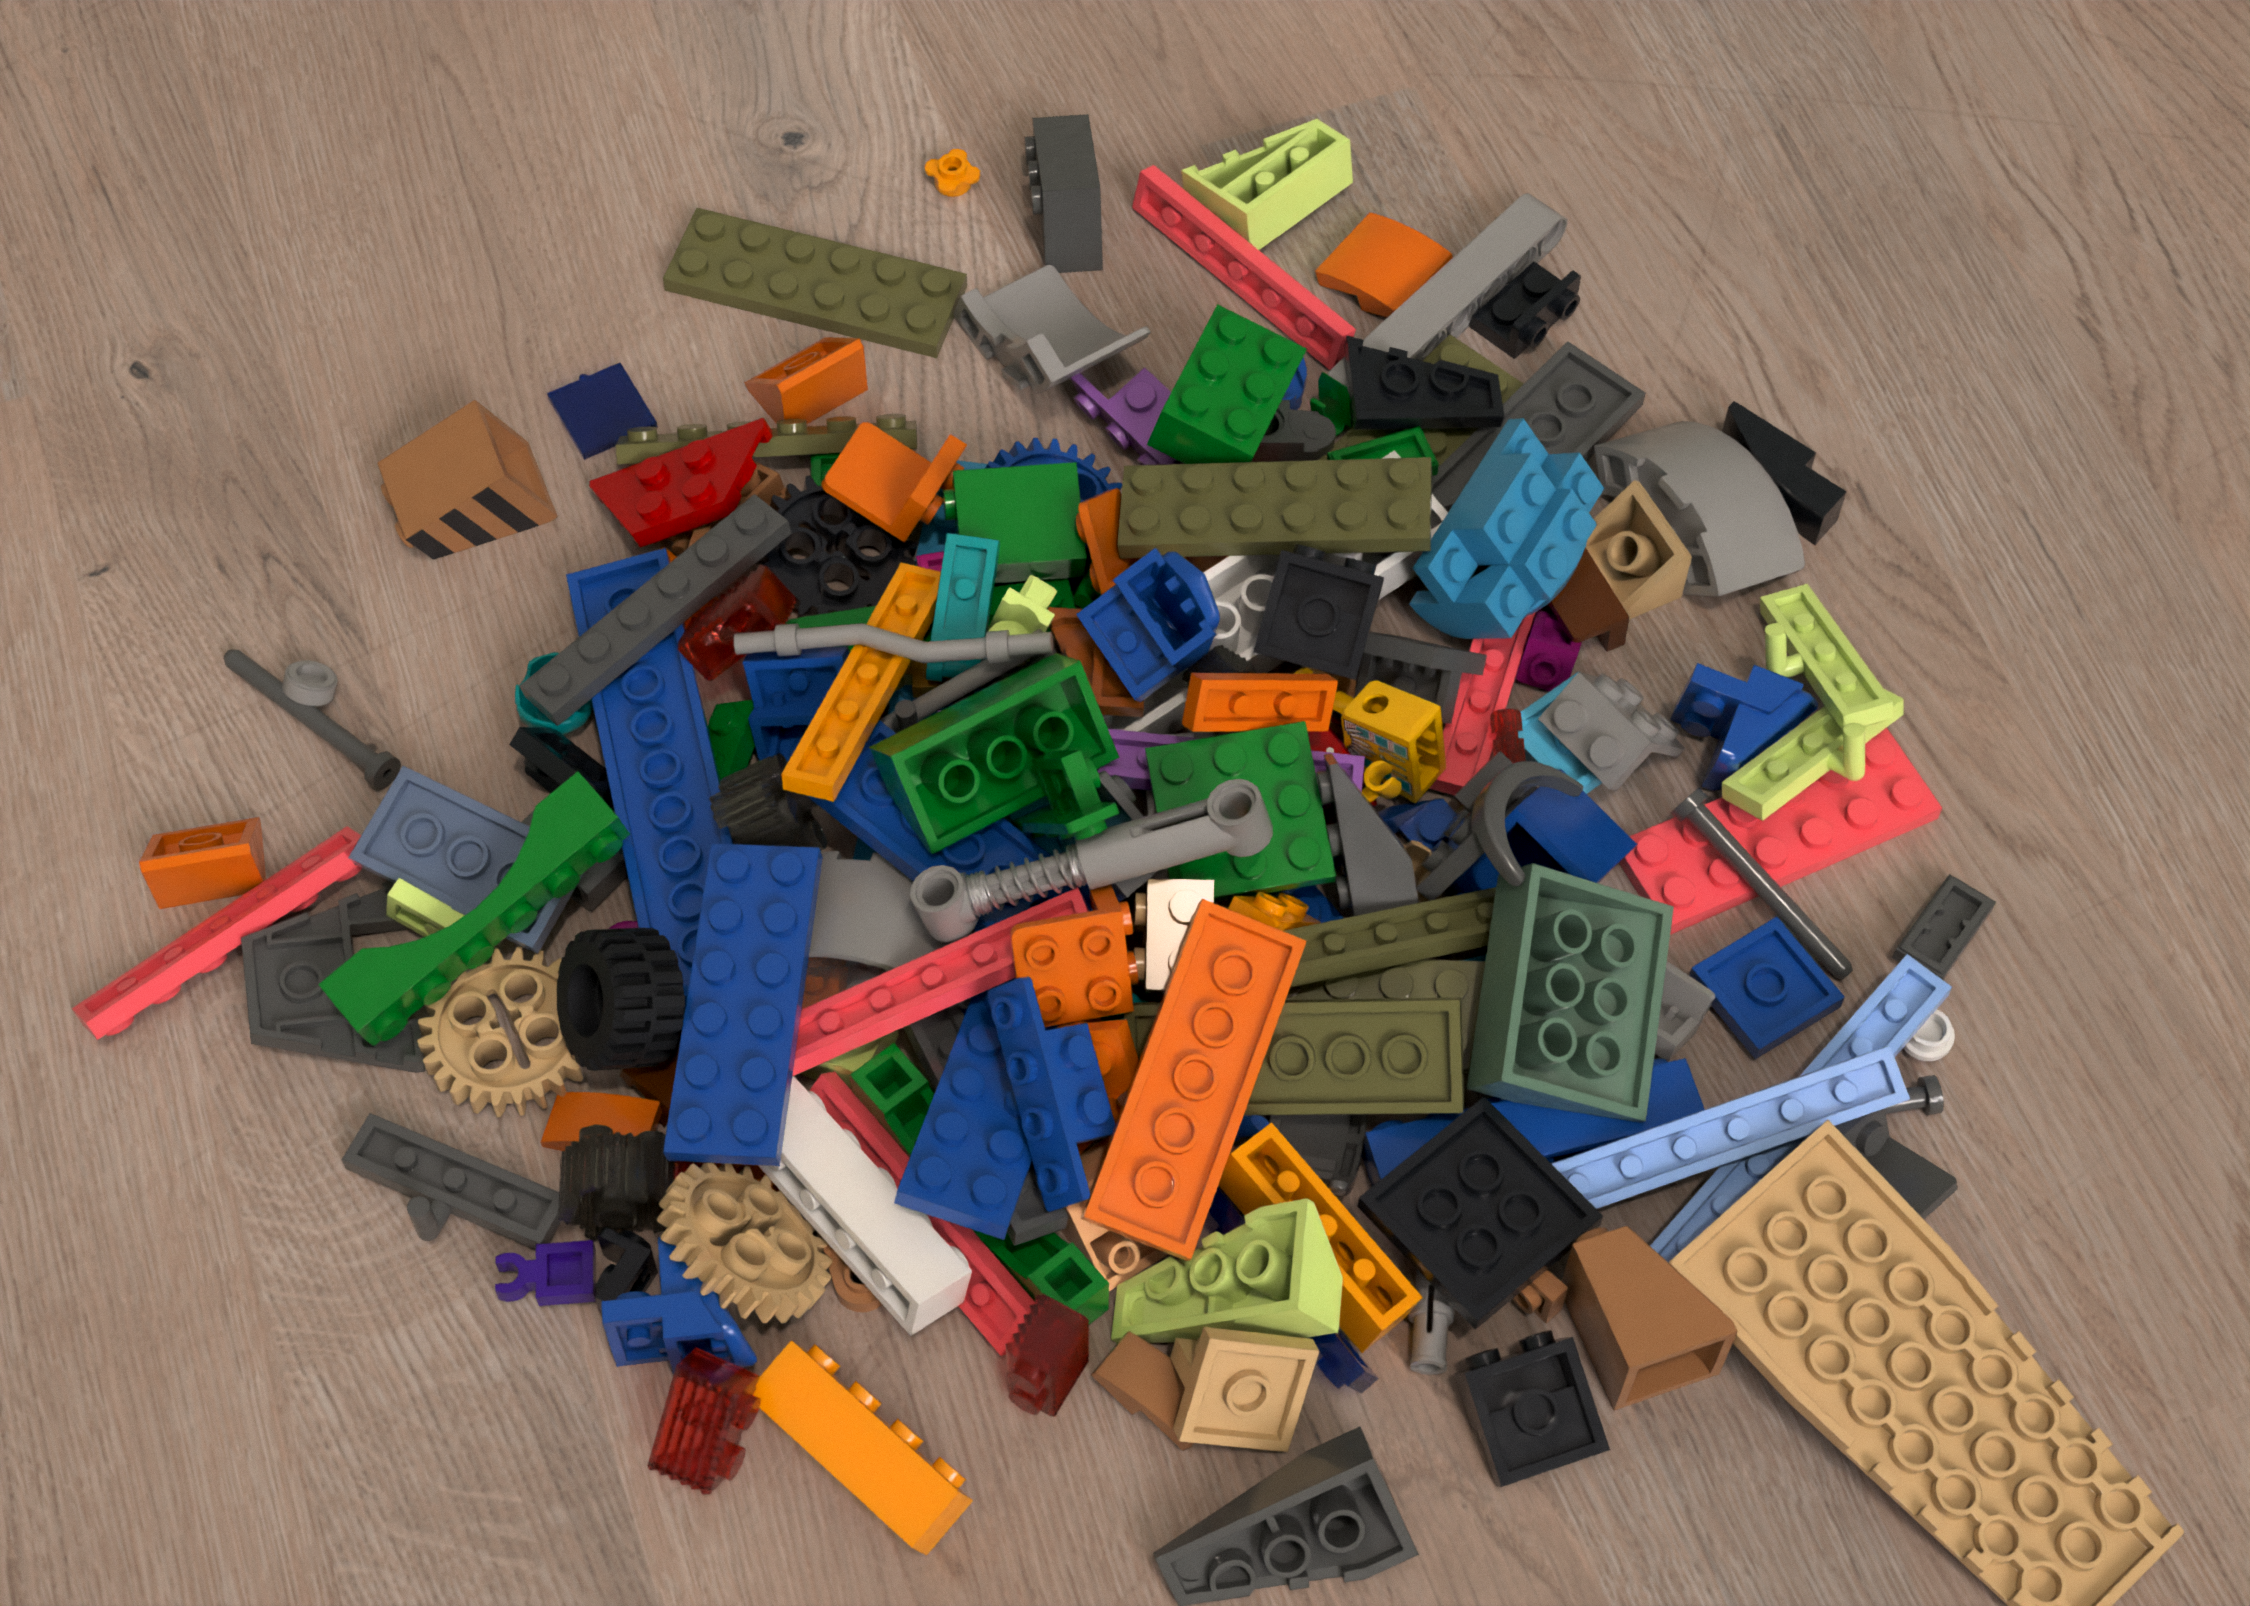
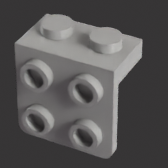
(1609, 727)

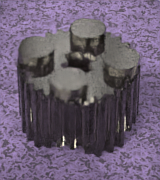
(763, 812)
(614, 1181)

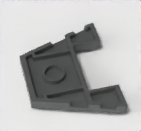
(283, 989)

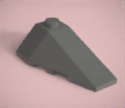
(1301, 1524)

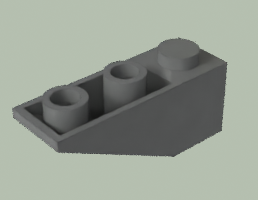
(1372, 857)

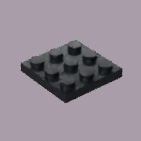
(1479, 1212)

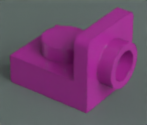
(1548, 654)

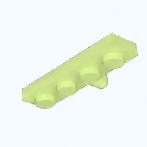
(1823, 655)
(1802, 759)

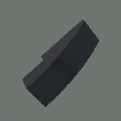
(1809, 496)

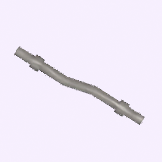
(791, 639)

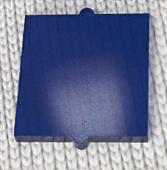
(600, 409)

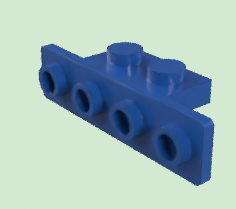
(1054, 1088)

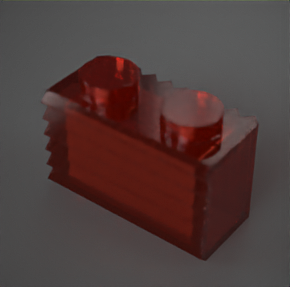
(750, 606)
(1046, 1356)
(704, 1421)

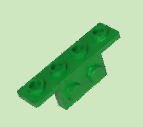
(1073, 799)

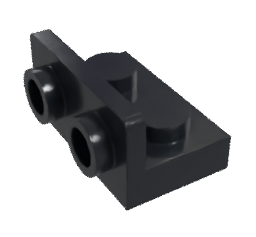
(1527, 309)
(554, 759)

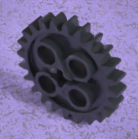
(808, 576)

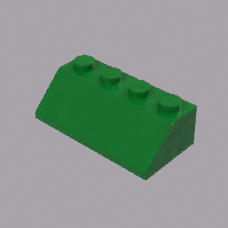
(978, 754)

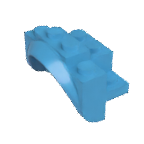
(1524, 519)

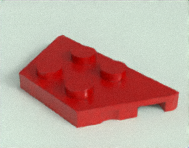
(683, 485)

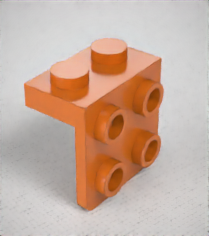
(890, 480)
(1099, 528)
(1079, 960)

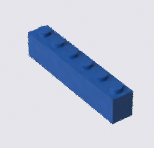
(1551, 1131)

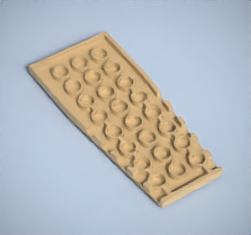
(1921, 1380)

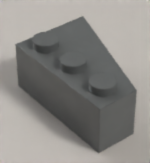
(1066, 192)

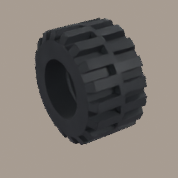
(620, 998)

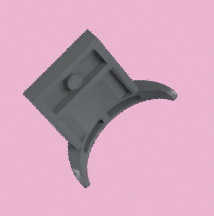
(1485, 830)
(1327, 1143)

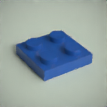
(1767, 987)

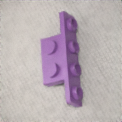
(1129, 413)

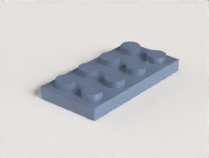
(448, 848)

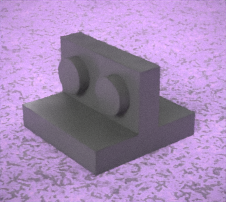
(1418, 668)

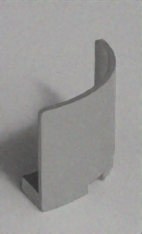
(1039, 330)
(1712, 499)
(868, 915)

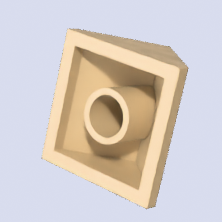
(1639, 552)

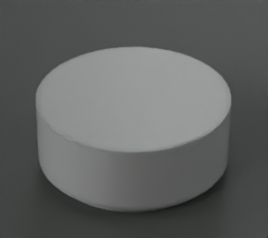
(309, 683)

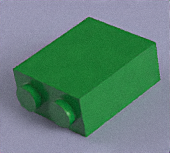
(1028, 512)

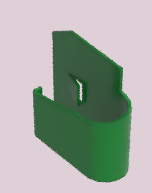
(1333, 402)

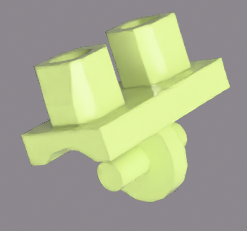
(1025, 610)

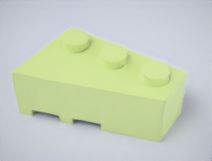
(1275, 184)

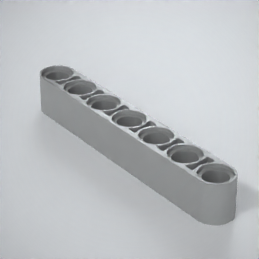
(1467, 281)

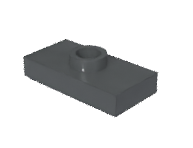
(1945, 926)

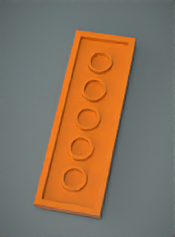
(1194, 1080)

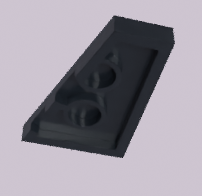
(1409, 393)

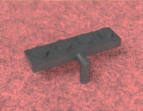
(451, 1183)

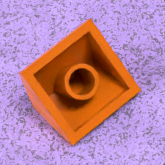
(812, 380)
(204, 863)

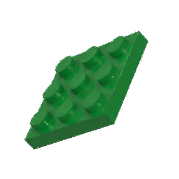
(1284, 771)

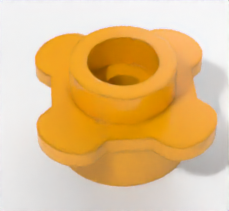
(952, 173)

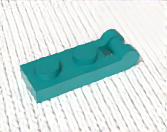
(963, 597)

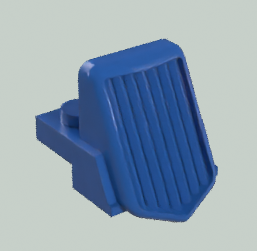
(1153, 621)
(788, 694)
(1740, 714)
(673, 1323)

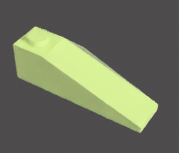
(1257, 1278)

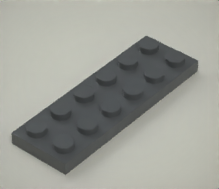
(1567, 406)

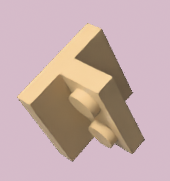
(1242, 1387)

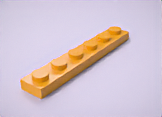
(861, 689)

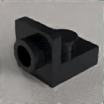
(633, 1268)

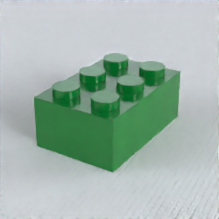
(1226, 392)

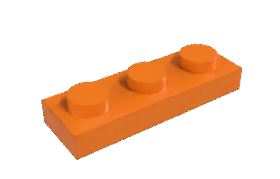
(1258, 701)

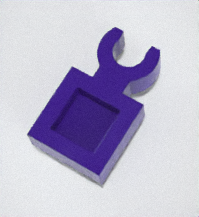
(558, 1275)

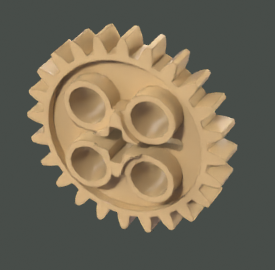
(460, 1051)
(744, 1242)

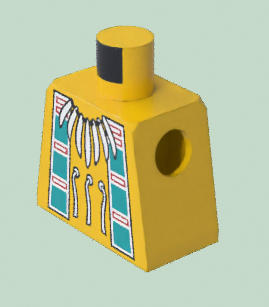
(1394, 729)

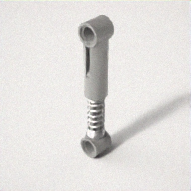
(1227, 821)

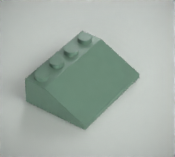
(1571, 996)

